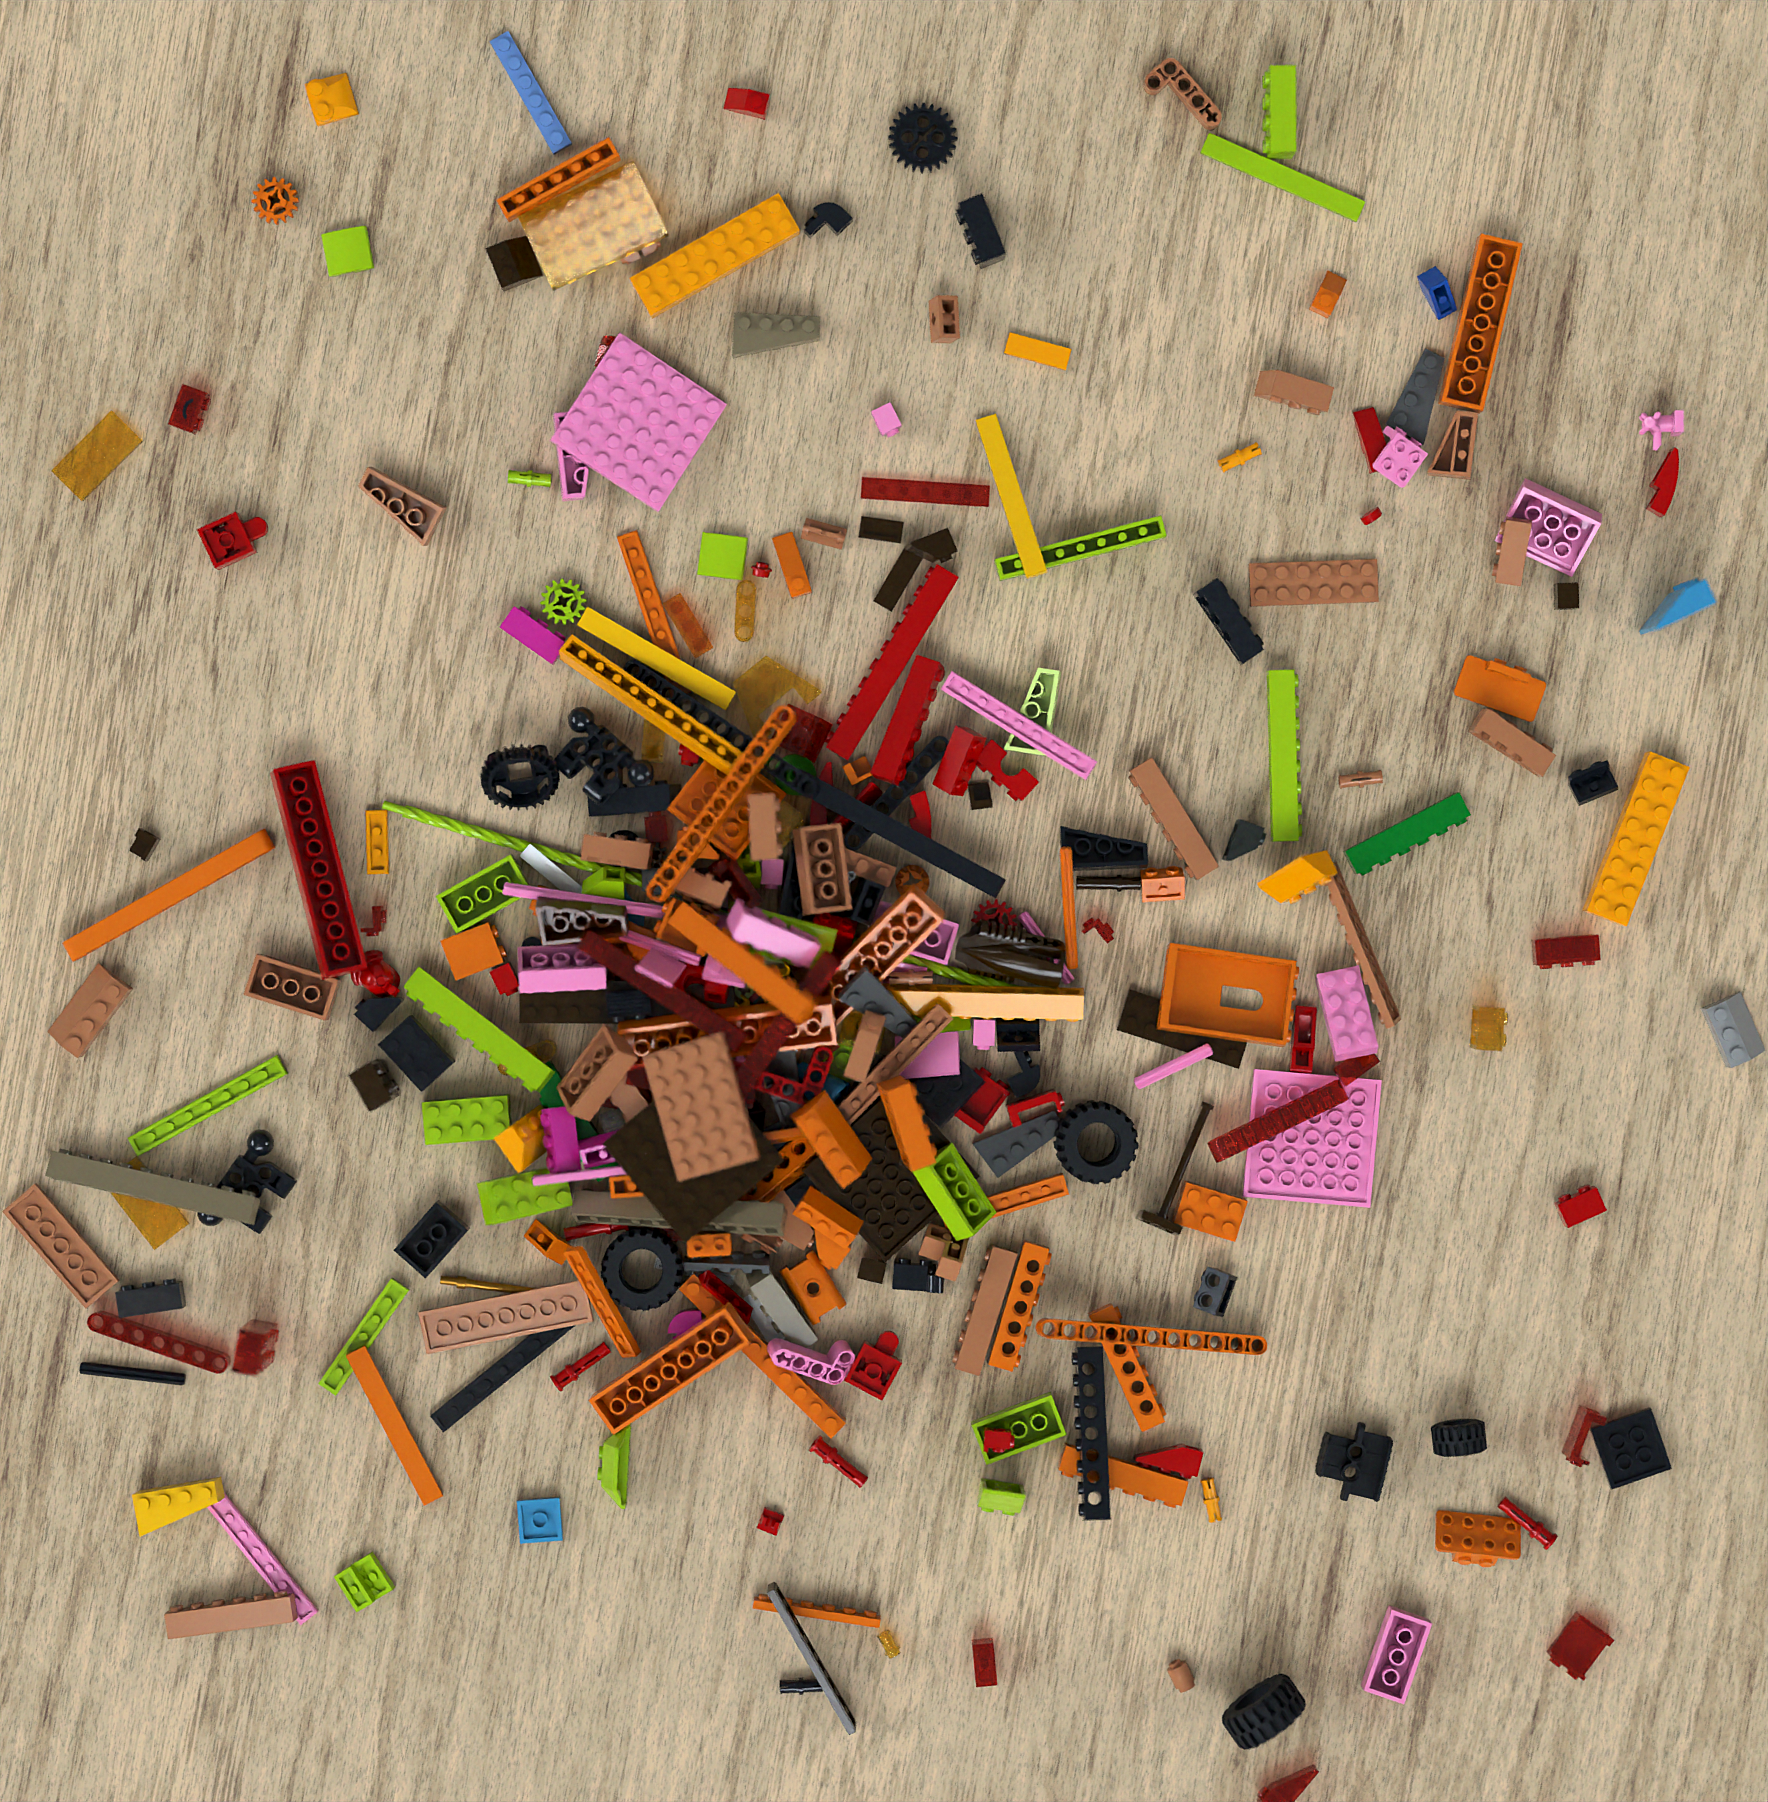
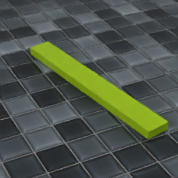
(1282, 177)
(207, 1105)

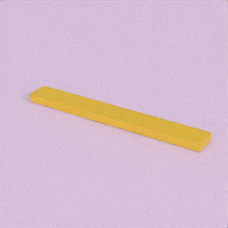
(1011, 496)
(656, 658)

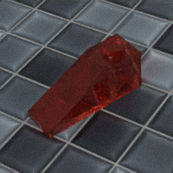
(1289, 1787)

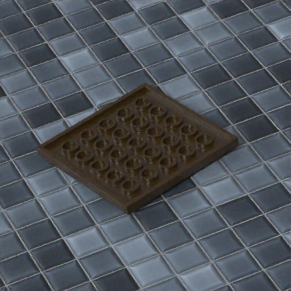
(887, 1191)
(688, 1203)

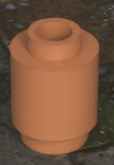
(1181, 1675)

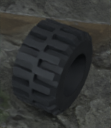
(1459, 1437)

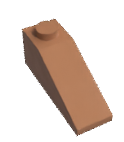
(865, 1046)

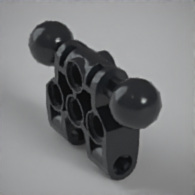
(599, 737)
(281, 1183)

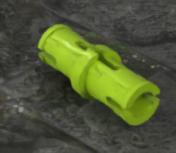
(529, 478)

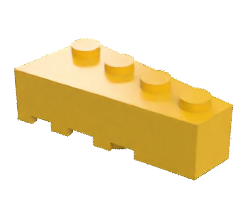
(170, 1503)

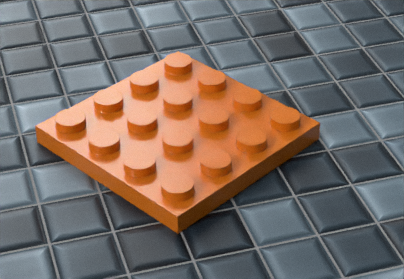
(734, 832)

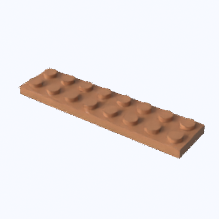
(1364, 953)
(505, 1316)

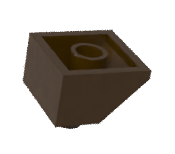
(514, 262)

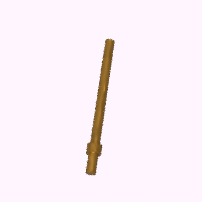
(462, 1282)

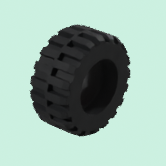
(1115, 1162)
(642, 1298)
(1263, 1711)

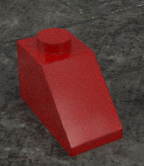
(747, 102)

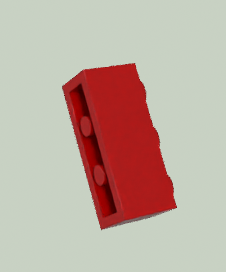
(959, 761)

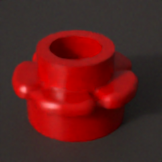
(761, 569)

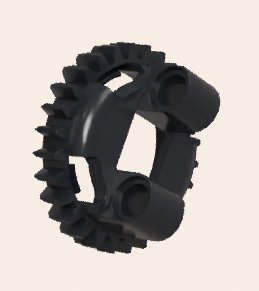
(523, 790)

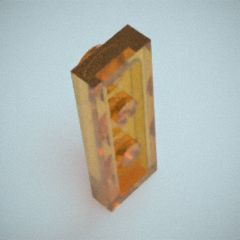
(687, 625)

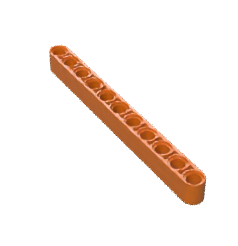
(711, 809)
(168, 895)
(1161, 1339)

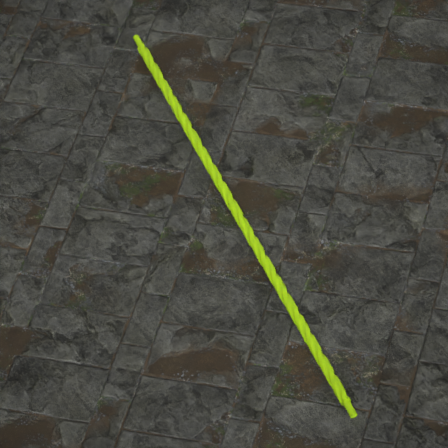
(630, 877)

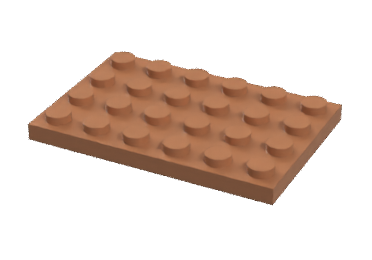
(700, 1106)

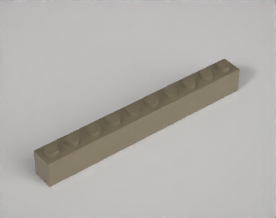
(153, 1187)
(740, 1217)

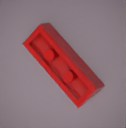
(867, 796)
(725, 1294)

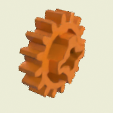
(273, 209)

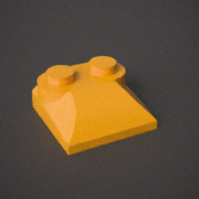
(331, 99)

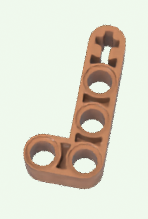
(1185, 96)

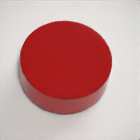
(1371, 516)

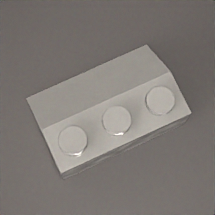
(1733, 1030)

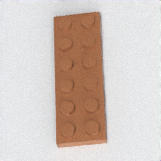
(1313, 582)
(60, 1245)

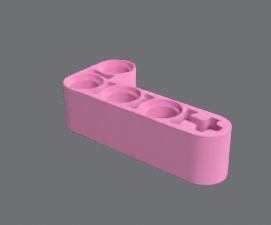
(785, 1354)

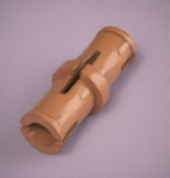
(1345, 780)
(911, 977)

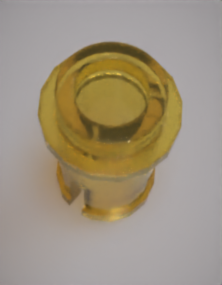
(888, 1644)

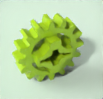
(553, 606)

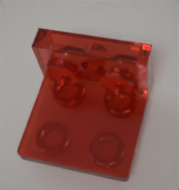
(806, 735)

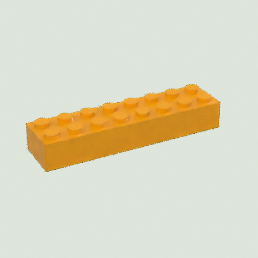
(715, 255)
(1636, 838)

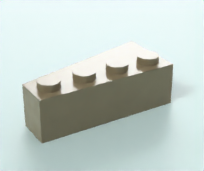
(768, 332)
(780, 1308)

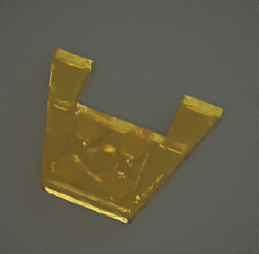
(764, 686)

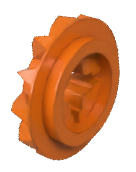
(917, 873)

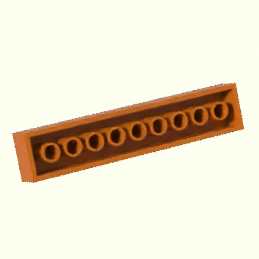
(672, 1030)

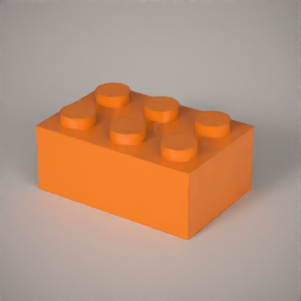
(1209, 1211)

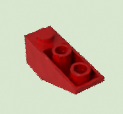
(1177, 1458)

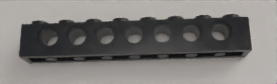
(1094, 1357)

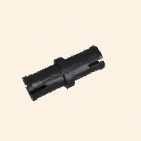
(799, 1686)

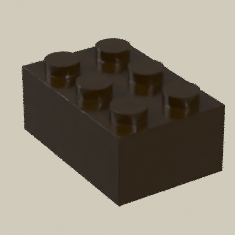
(374, 1084)

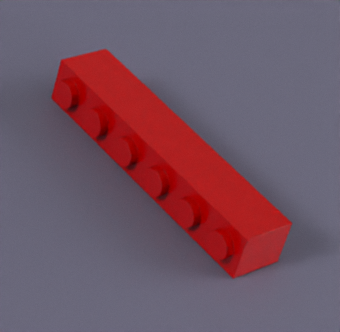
(907, 720)

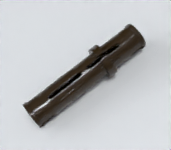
(1115, 883)

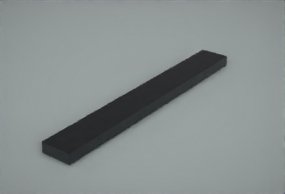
(495, 1376)

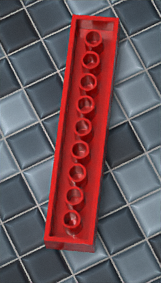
(318, 869)

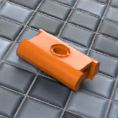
(815, 1303)

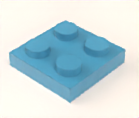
(539, 1520)

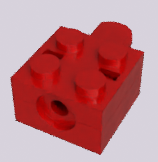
(233, 540)
(875, 1365)

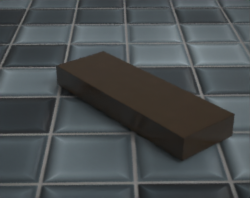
(897, 580)

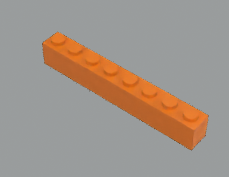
(743, 963)

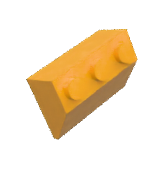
(1299, 877)
(523, 1140)

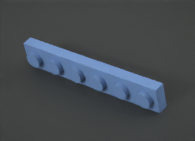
(530, 92)

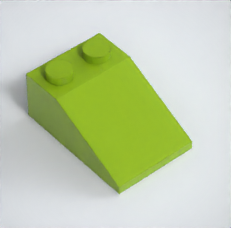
(1001, 1496)

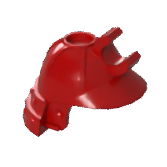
(378, 976)

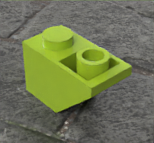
(606, 883)

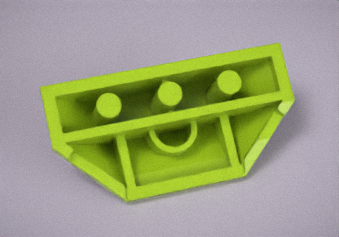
(615, 1465)

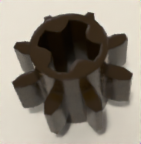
(661, 856)

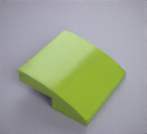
(347, 251)
(722, 556)
(364, 1582)

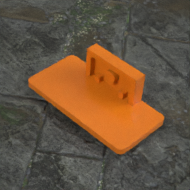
(1500, 687)
(1477, 1537)

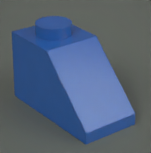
(1437, 292)

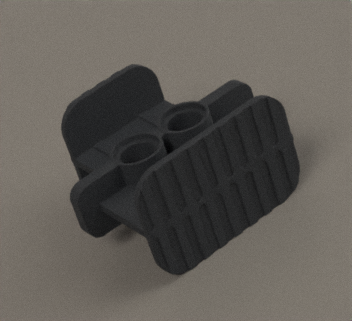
(1369, 1464)

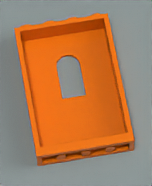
(1194, 990)

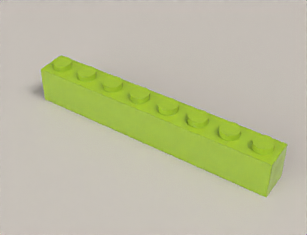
(1087, 546)
(1283, 755)
(479, 1030)

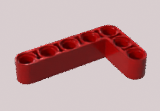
(799, 1088)

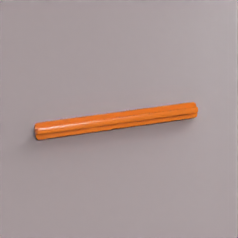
(1068, 907)

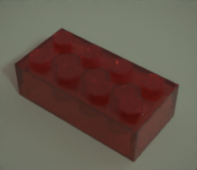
(255, 1347)

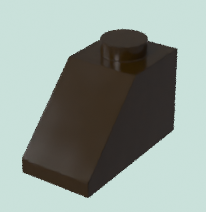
(934, 546)

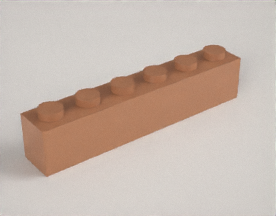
(1173, 818)
(985, 1310)
(231, 1615)

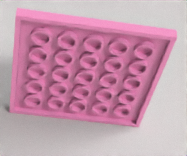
(638, 422)
(1321, 1158)

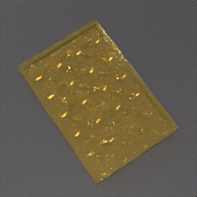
(593, 225)

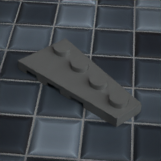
(1417, 399)

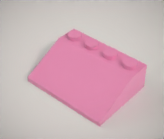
(1558, 529)

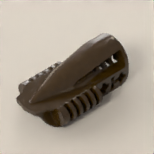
(1007, 954)

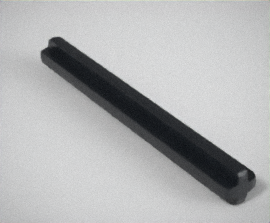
(132, 1373)

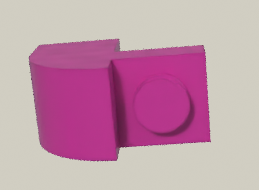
(684, 1320)

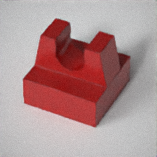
(770, 1521)

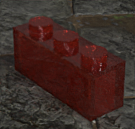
(1566, 951)

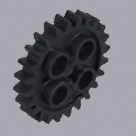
(936, 151)

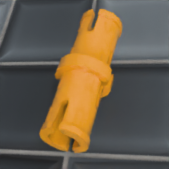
(1239, 457)
(1211, 1499)

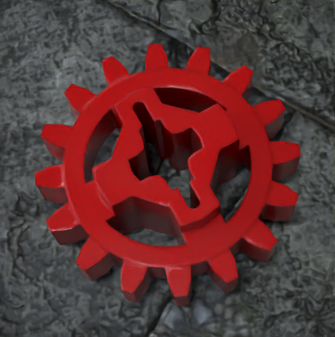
(1000, 909)

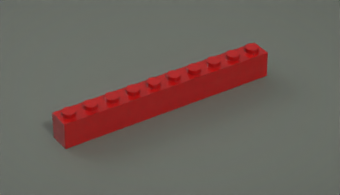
(892, 661)

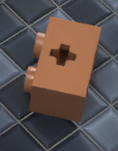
(944, 319)

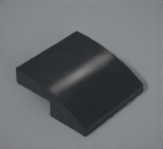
(1017, 1035)

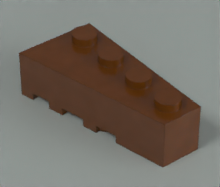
(568, 920)

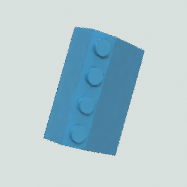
(1683, 601)

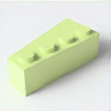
(1038, 707)

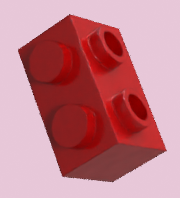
(1580, 1206)

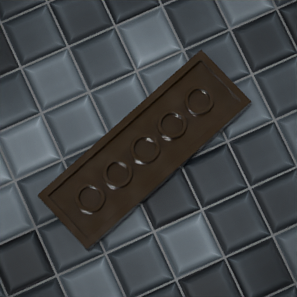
(1141, 1019)

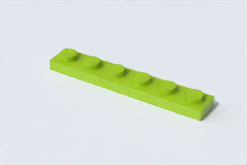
(364, 1334)

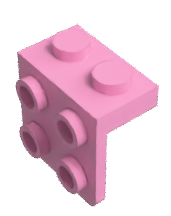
(1399, 457)

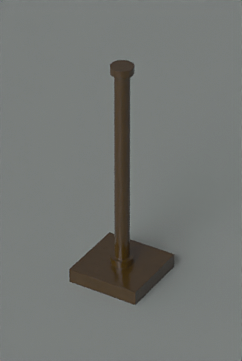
(1161, 1220)

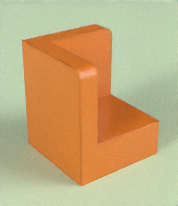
(858, 770)

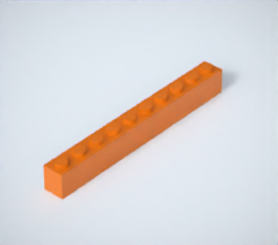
(788, 1381)

